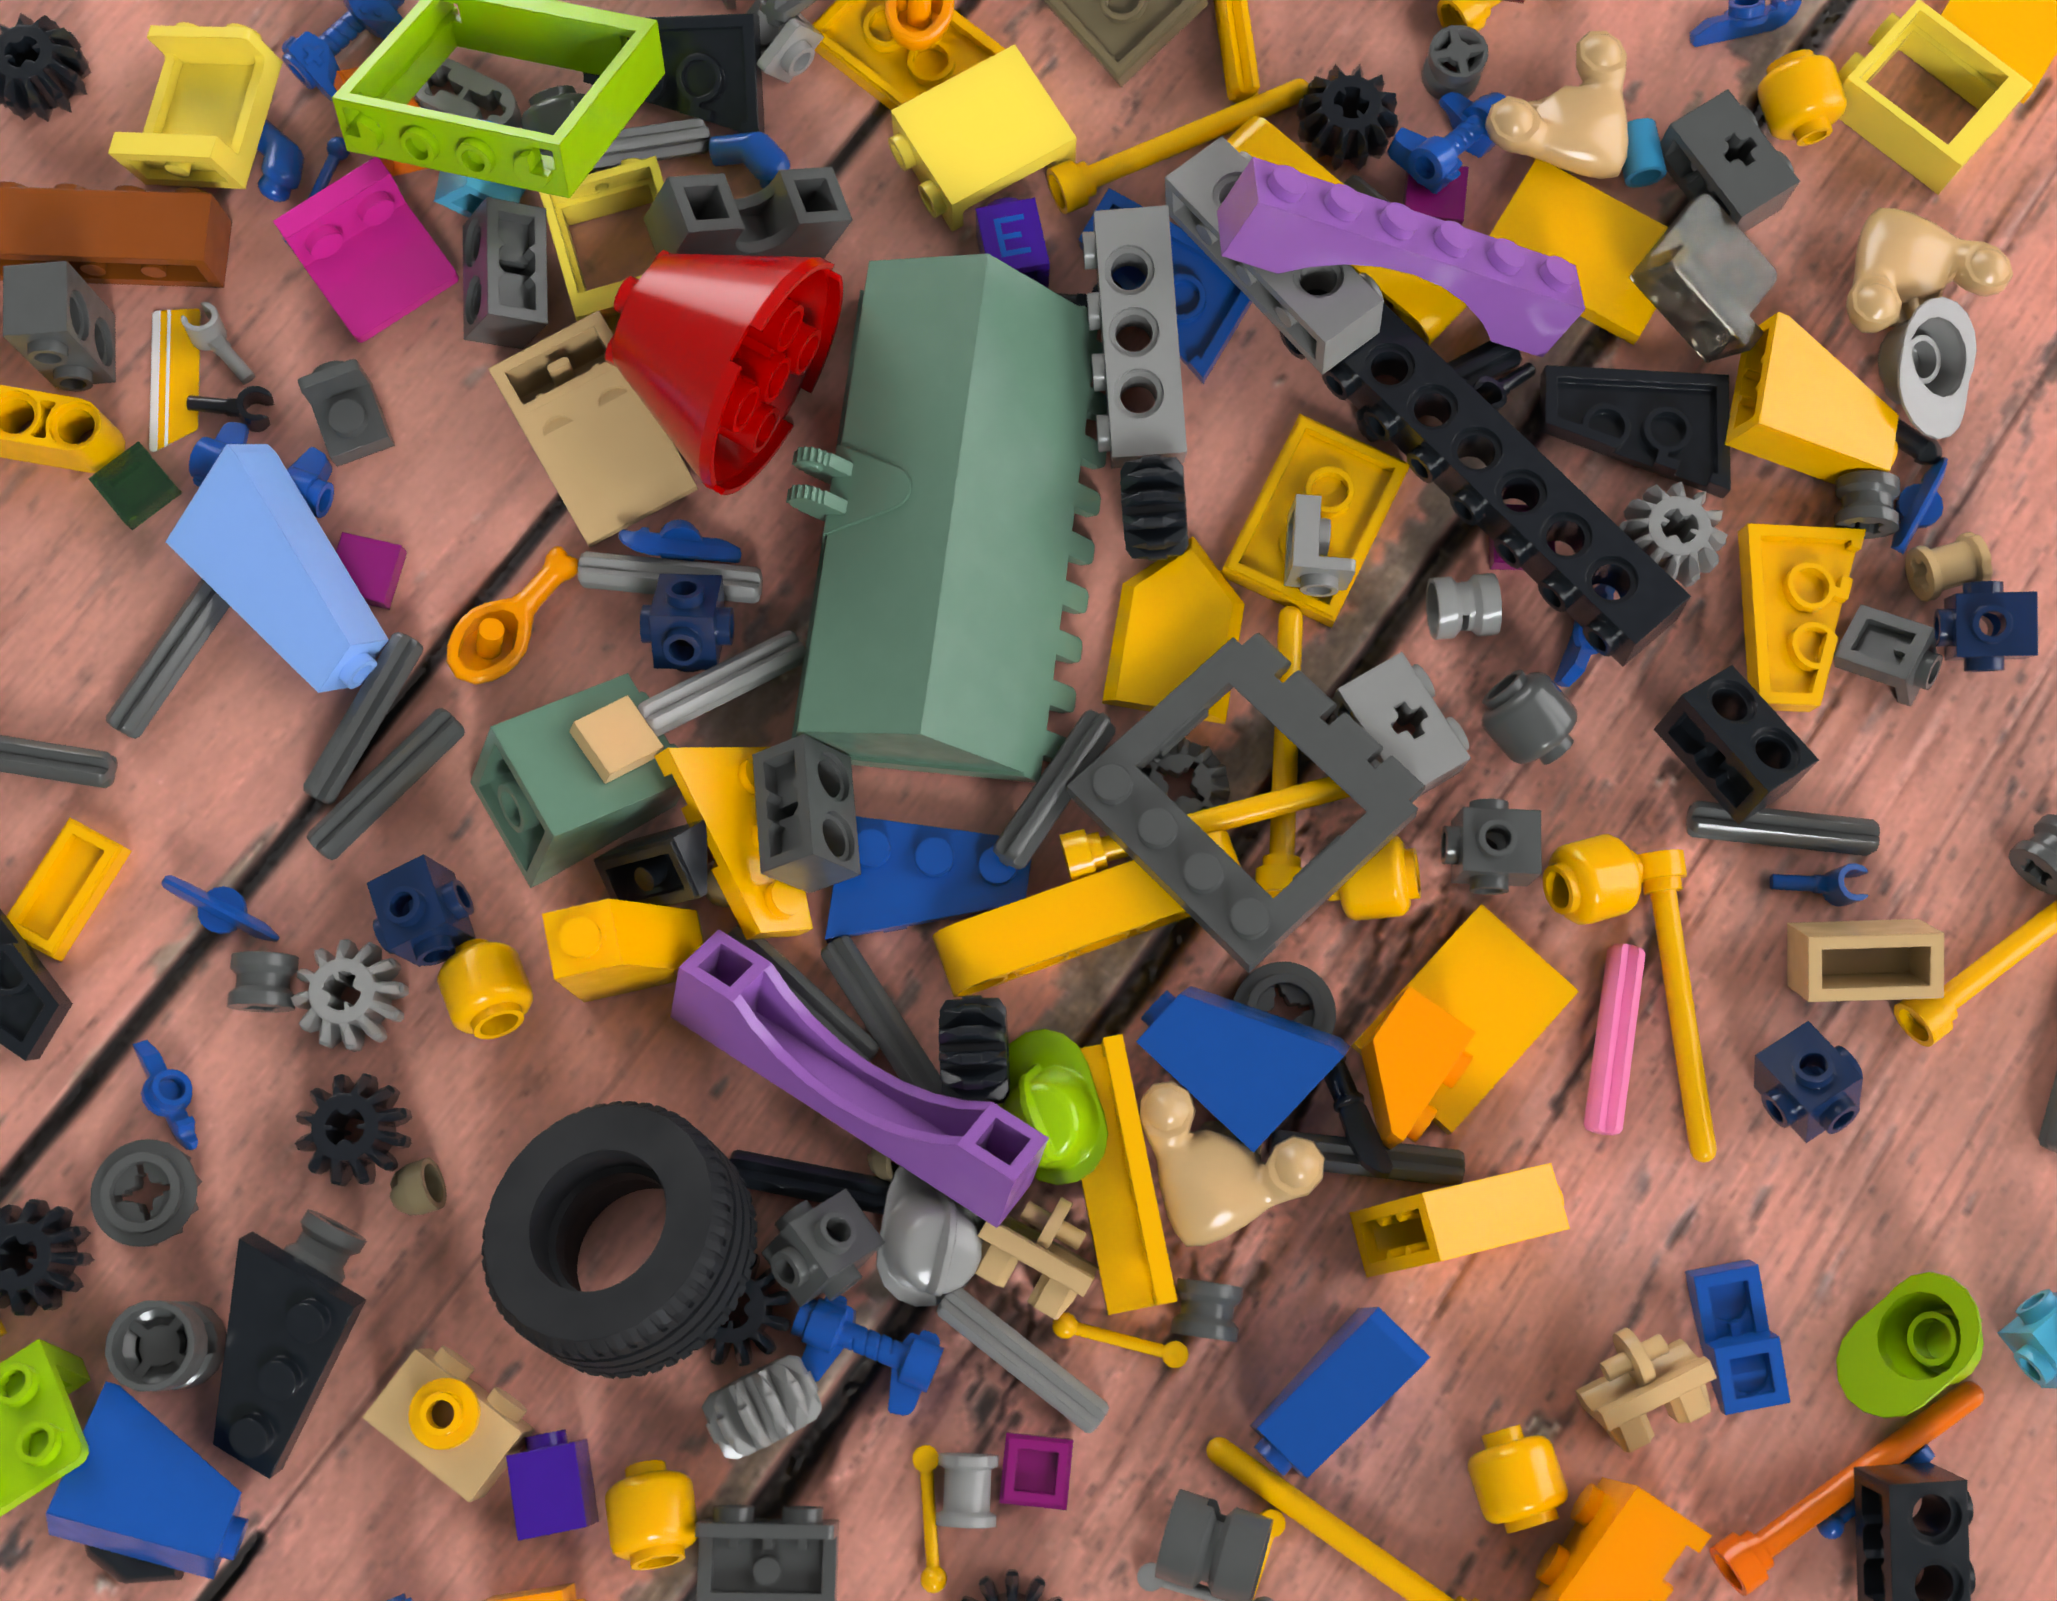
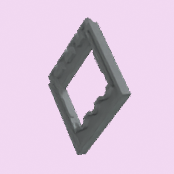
(1186, 858)

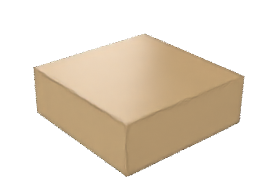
(616, 739)

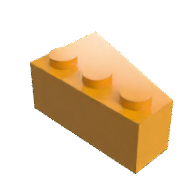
(1617, 1547)

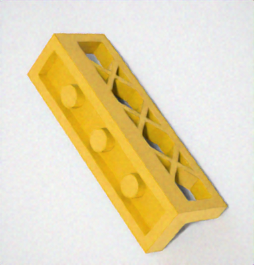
(1122, 1194)

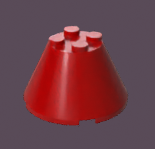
(725, 351)

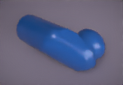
(753, 150)
(281, 164)

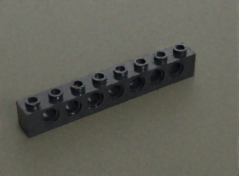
(1515, 470)

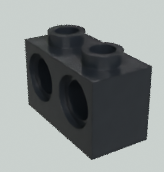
(1735, 744)
(1898, 1546)

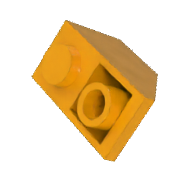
(1408, 1061)

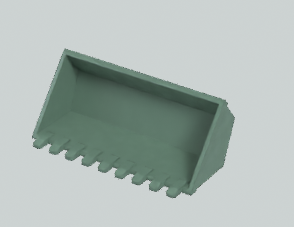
(951, 522)

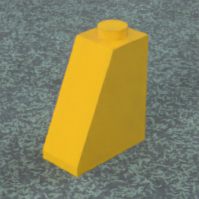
(1807, 408)
(619, 946)
(1459, 1220)

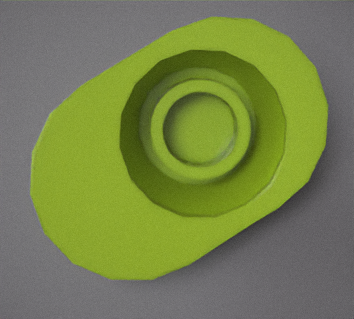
(1057, 1097)
(1911, 1346)

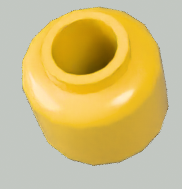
(1801, 97)
(1593, 879)
(1382, 885)
(485, 988)
(1517, 1479)
(651, 1515)

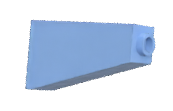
(277, 568)

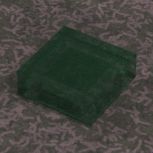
(135, 485)

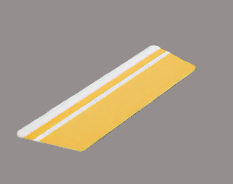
(173, 377)

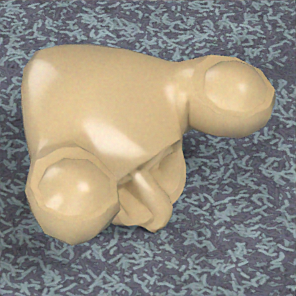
(1577, 126)
(1911, 260)
(1212, 1177)

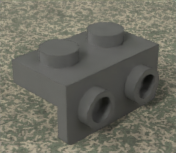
(767, 1556)

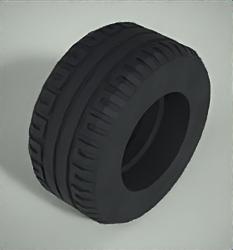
(556, 1195)

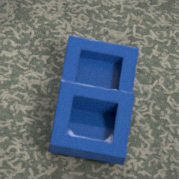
(1737, 1336)

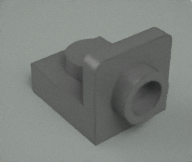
(346, 411)
(1890, 652)

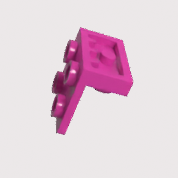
(366, 250)

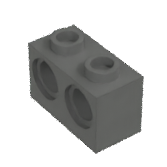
(505, 273)
(59, 324)
(806, 814)

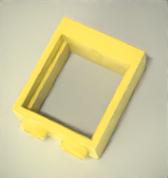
(1955, 62)
(600, 194)

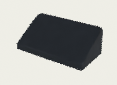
(658, 866)

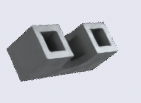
(792, 216)

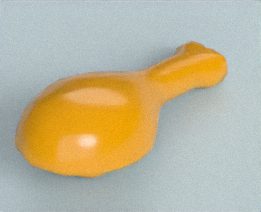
(918, 22)
(497, 633)

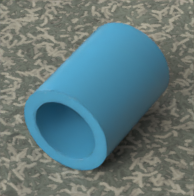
(1645, 156)

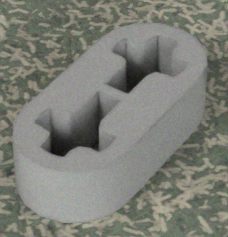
(471, 90)

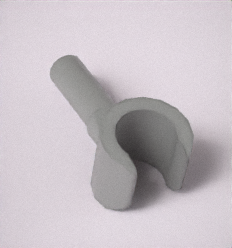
(213, 337)

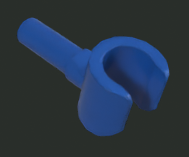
(1829, 885)

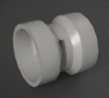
(1464, 606)

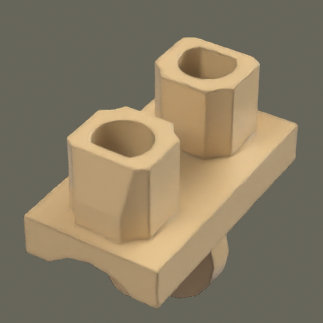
(1061, 1269)
(1643, 1379)

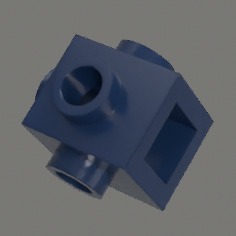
(2009, 619)
(687, 622)
(421, 911)
(1808, 1083)

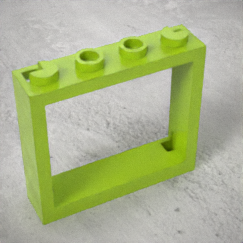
(547, 32)

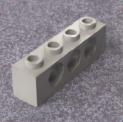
(1140, 240)
(1319, 326)

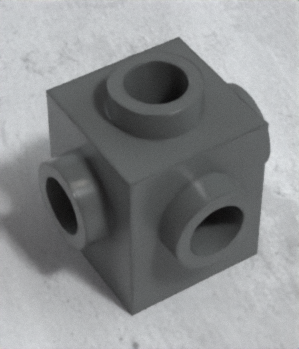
(1493, 846)
(821, 1248)

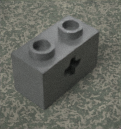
(1729, 158)

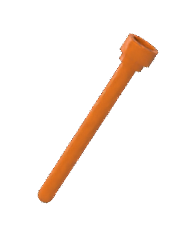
(1748, 1557)

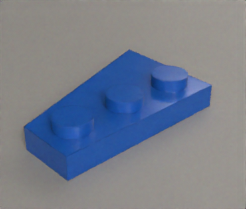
(1205, 297)
(920, 877)

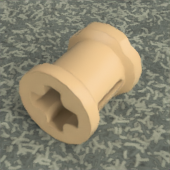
(1947, 566)

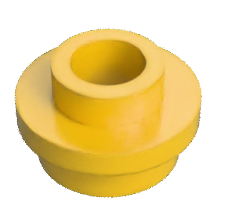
(466, 1413)

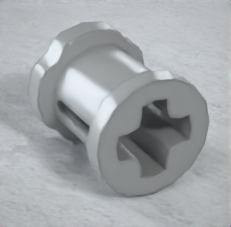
(967, 1490)

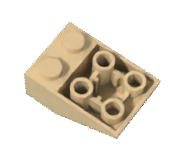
(592, 430)

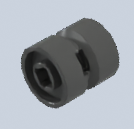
(150, 1350)
(1213, 1547)

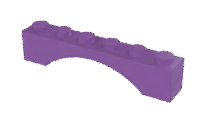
(1299, 222)
(953, 1144)

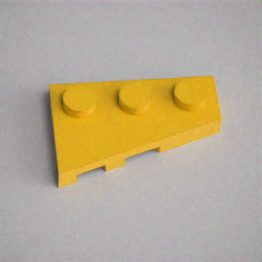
(1792, 607)
(722, 793)

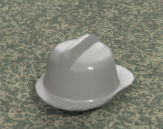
(1930, 366)
(927, 1243)

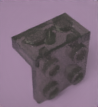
(1707, 280)

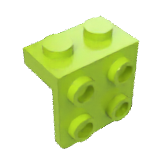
(38, 1421)

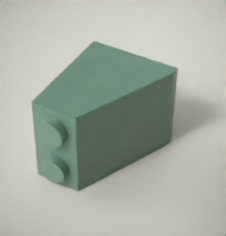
(549, 795)

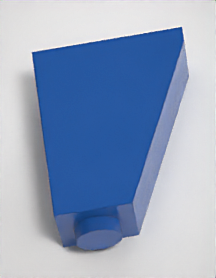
(1238, 1058)
(1337, 1392)
(146, 1493)

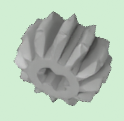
(1676, 531)
(340, 1019)
(762, 1407)

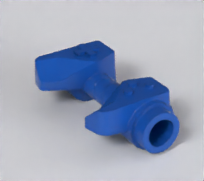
(314, 57)
(1435, 159)
(308, 472)
(832, 1326)

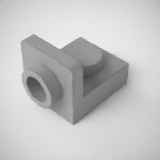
(787, 48)
(1307, 551)

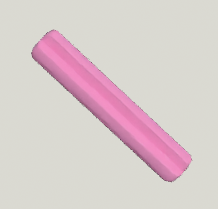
(1614, 1039)

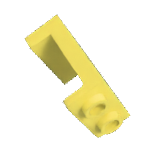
(203, 109)
(979, 134)

